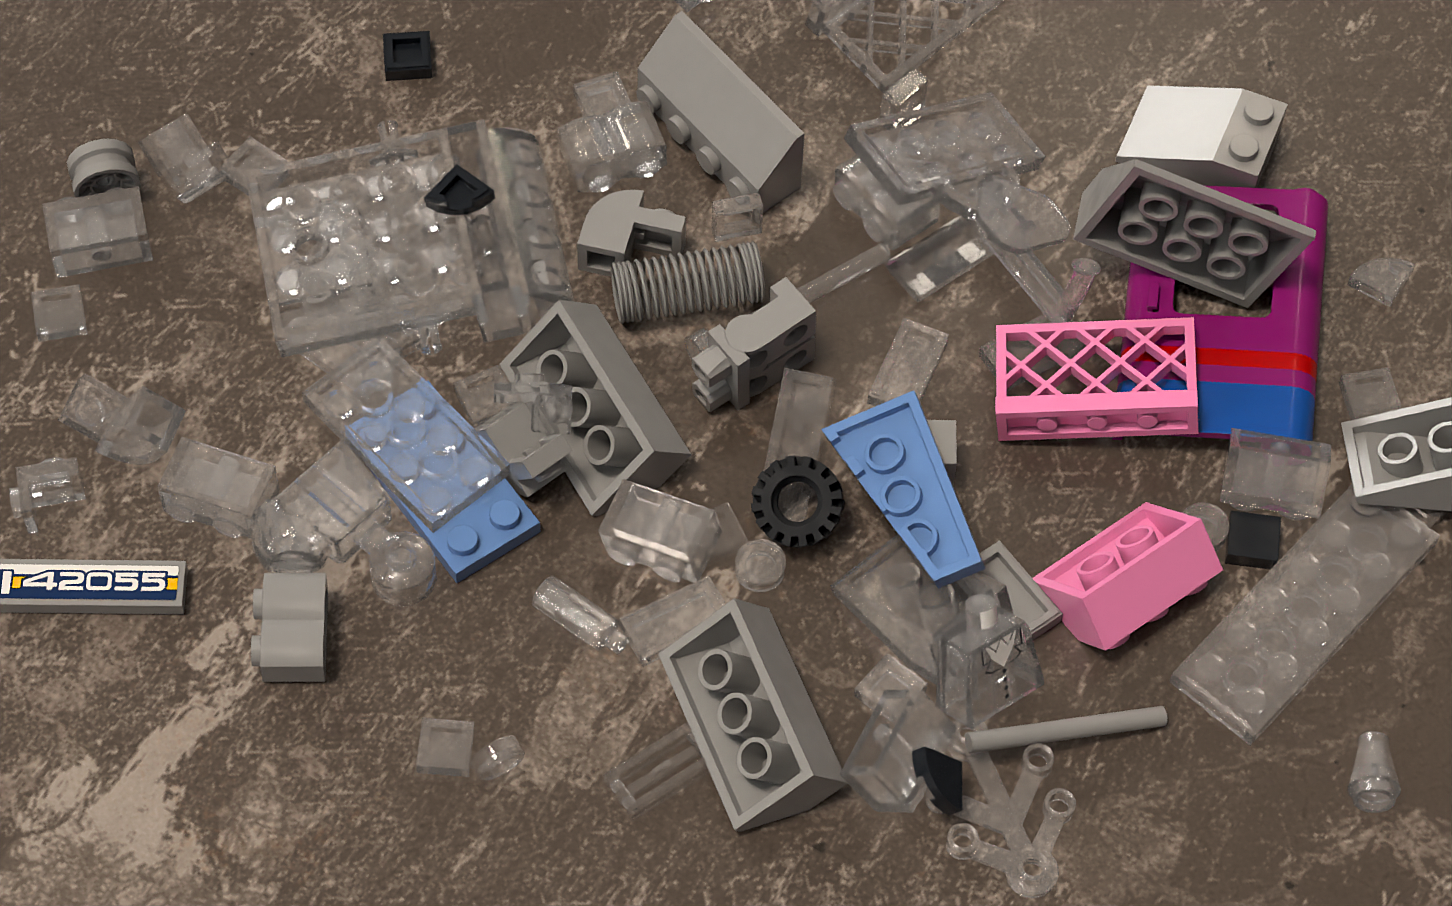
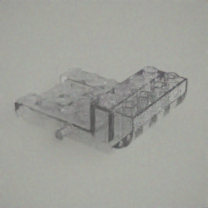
(392, 258)

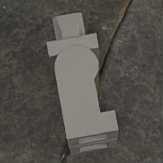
(755, 349)

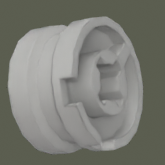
(101, 167)

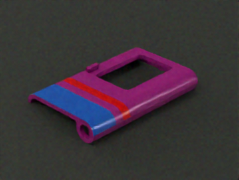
(1247, 368)

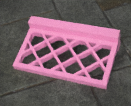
(1097, 409)

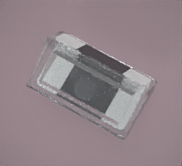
(939, 258)

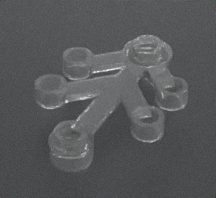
(1007, 817)

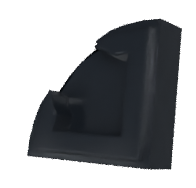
(459, 193)
(942, 778)

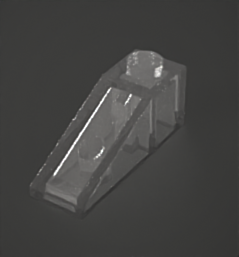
(800, 415)

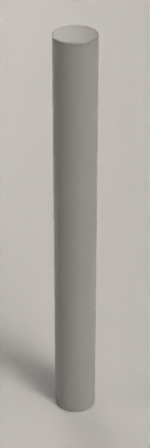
(1065, 729)

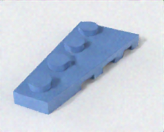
(906, 478)

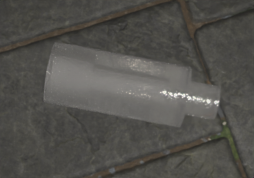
(579, 615)

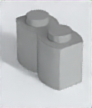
(292, 627)

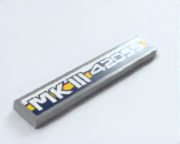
(92, 586)

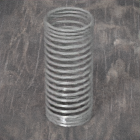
(747, 272)

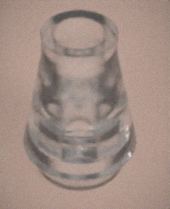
(1373, 775)

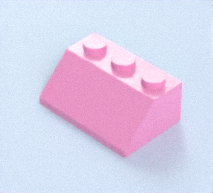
(1130, 574)

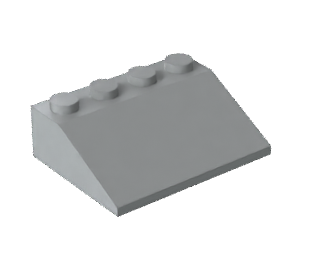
(1187, 231)

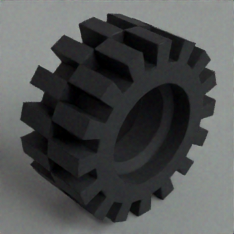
(780, 475)

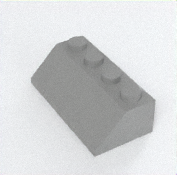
(721, 114)
(615, 416)
(752, 716)

